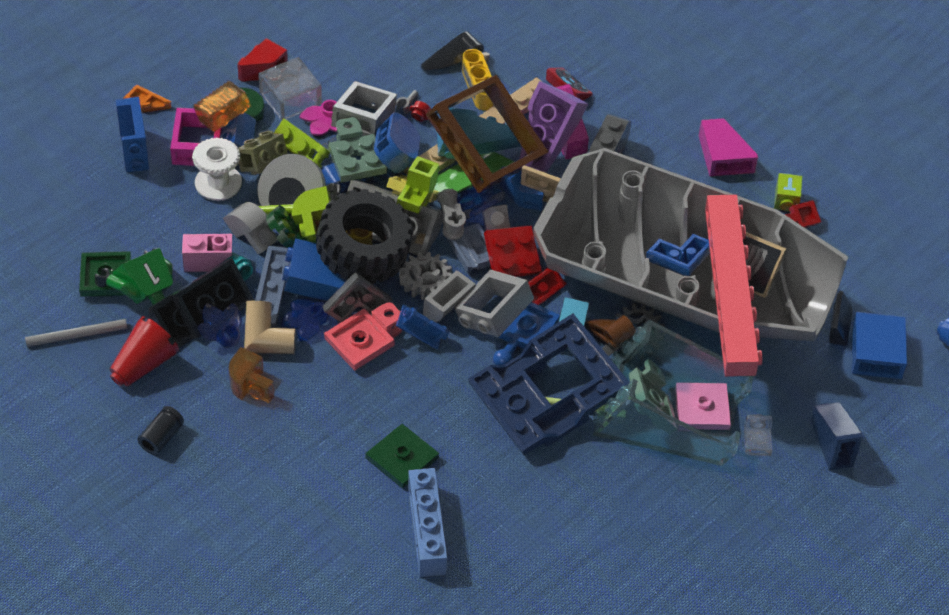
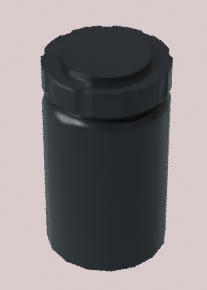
(160, 430)

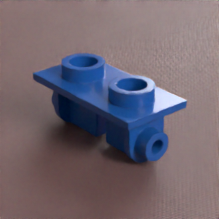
(421, 327)

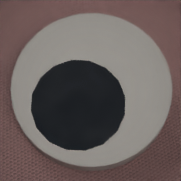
(287, 179)

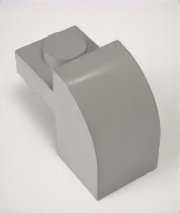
(251, 221)

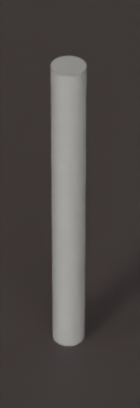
(76, 332)

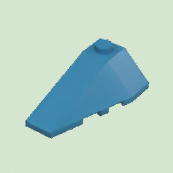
(483, 133)

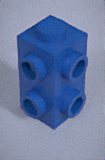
(239, 129)

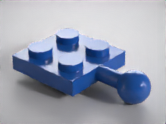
(526, 326)

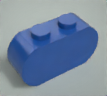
(397, 143)

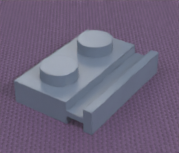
(471, 248)

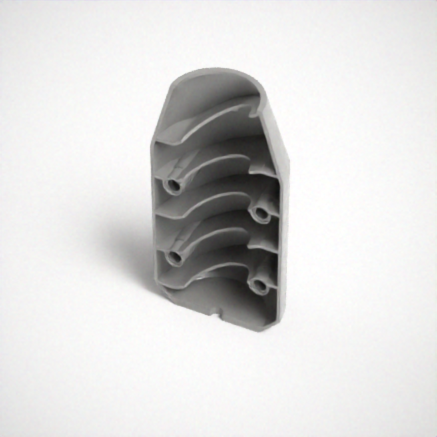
(618, 207)

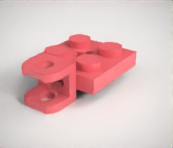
(375, 329)

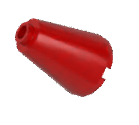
(142, 352)

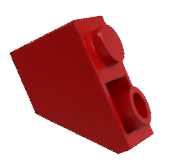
(261, 58)

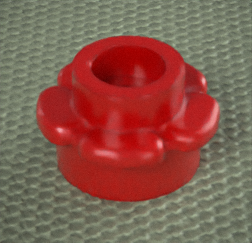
(420, 110)

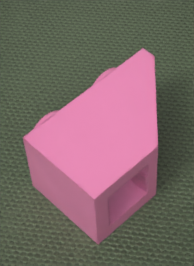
(205, 251)

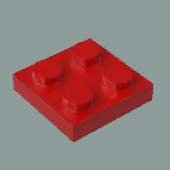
(513, 251)

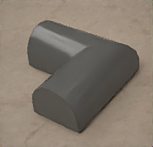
(355, 293)

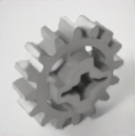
(424, 273)

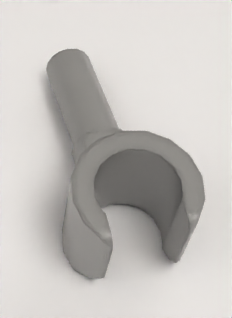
(403, 101)

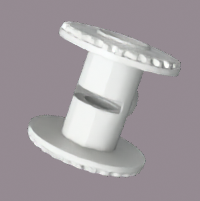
(217, 164)

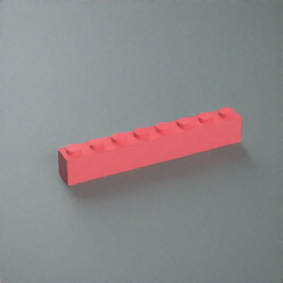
(731, 286)

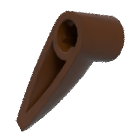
(612, 331)

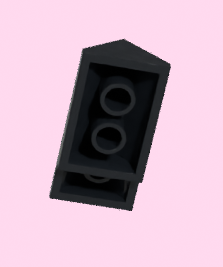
(183, 310)

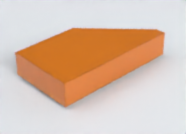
(148, 100)

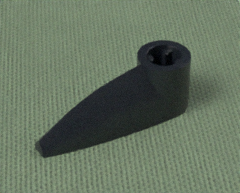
(452, 52)

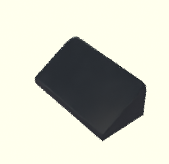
(841, 320)

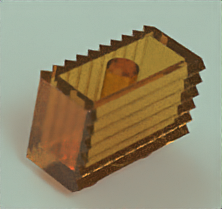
(222, 106)

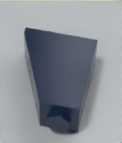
(836, 435)

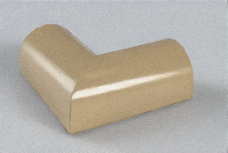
(260, 335)

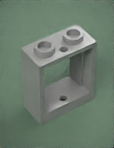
(365, 95)
(516, 298)

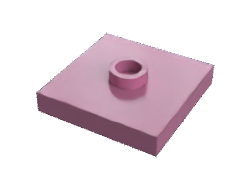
(703, 405)

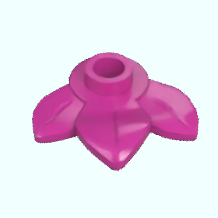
(320, 118)

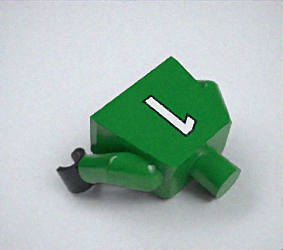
(140, 277)

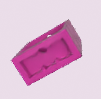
(182, 151)

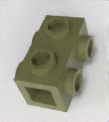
(259, 152)

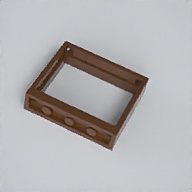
(463, 149)

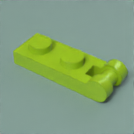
(301, 143)

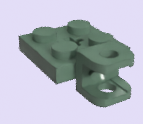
(350, 144)
(649, 387)

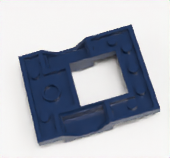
(521, 405)

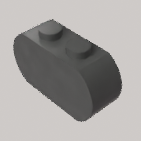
(612, 134)

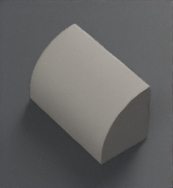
(447, 296)

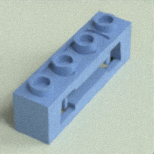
(427, 522)

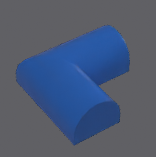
(681, 259)

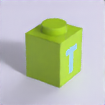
(787, 191)

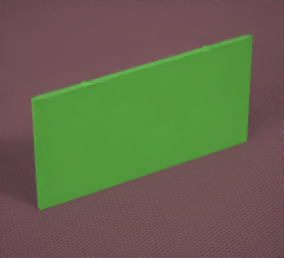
(456, 179)

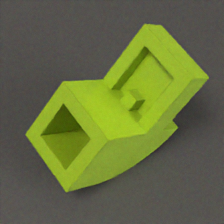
(419, 185)
(308, 209)

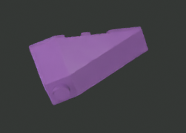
(553, 118)

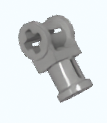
(452, 214)

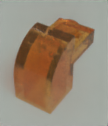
(246, 377)

